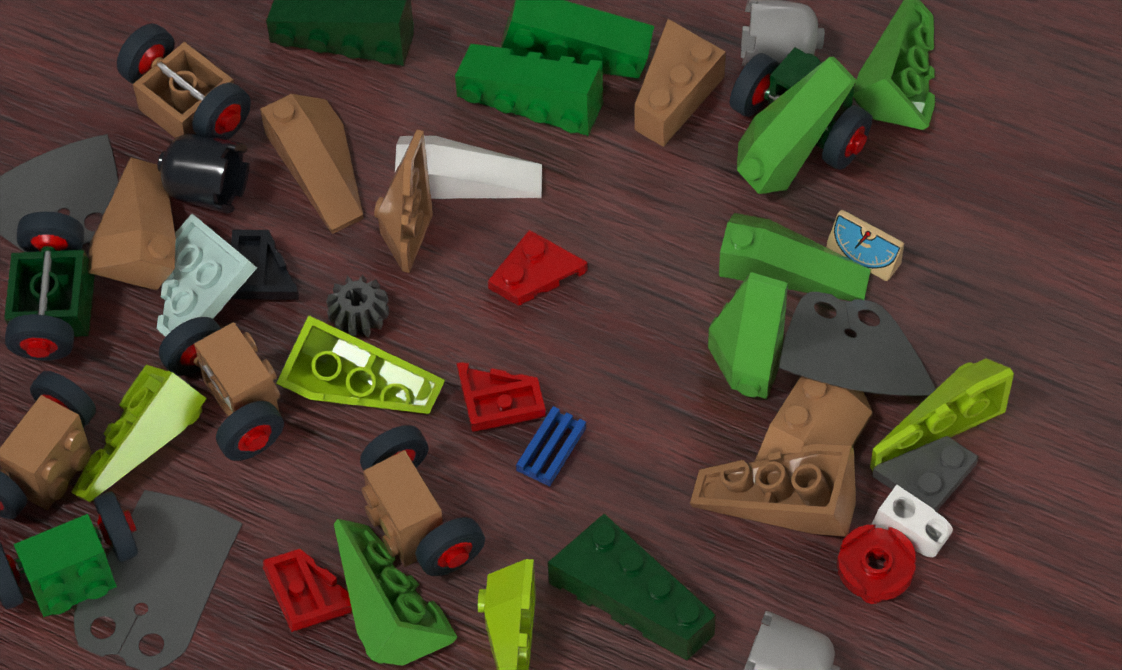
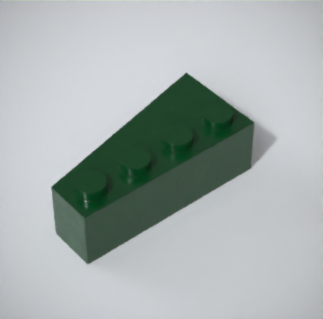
(345, 27)
(623, 580)

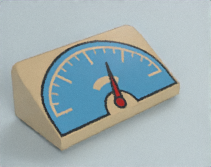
(866, 245)

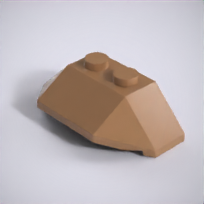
(816, 415)

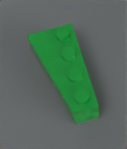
(580, 32)
(532, 86)

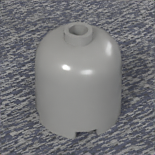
(778, 28)
(789, 647)

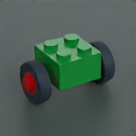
(68, 560)

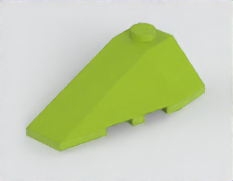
(349, 371)
(960, 403)
(154, 413)
(509, 614)

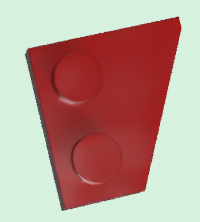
(534, 268)
(305, 590)

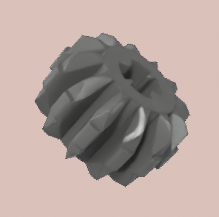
(357, 306)

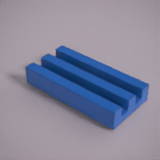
(565, 421)

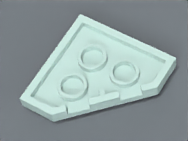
(204, 275)

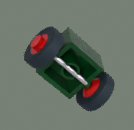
(767, 80)
(48, 287)

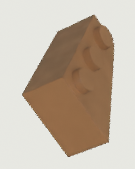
(677, 82)

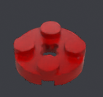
(871, 583)

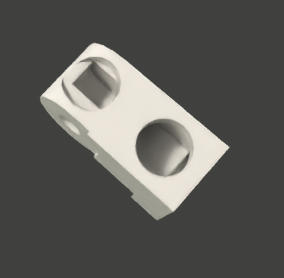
(915, 520)

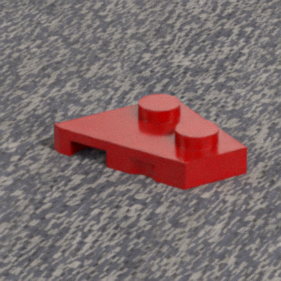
(499, 397)

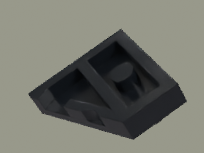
(271, 276)

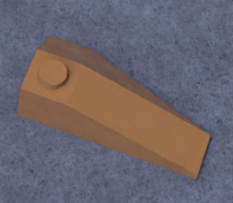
(317, 155)
(136, 230)
(793, 490)

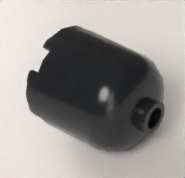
(204, 171)

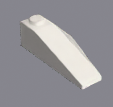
(474, 172)

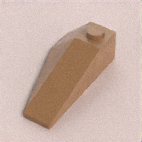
(407, 205)

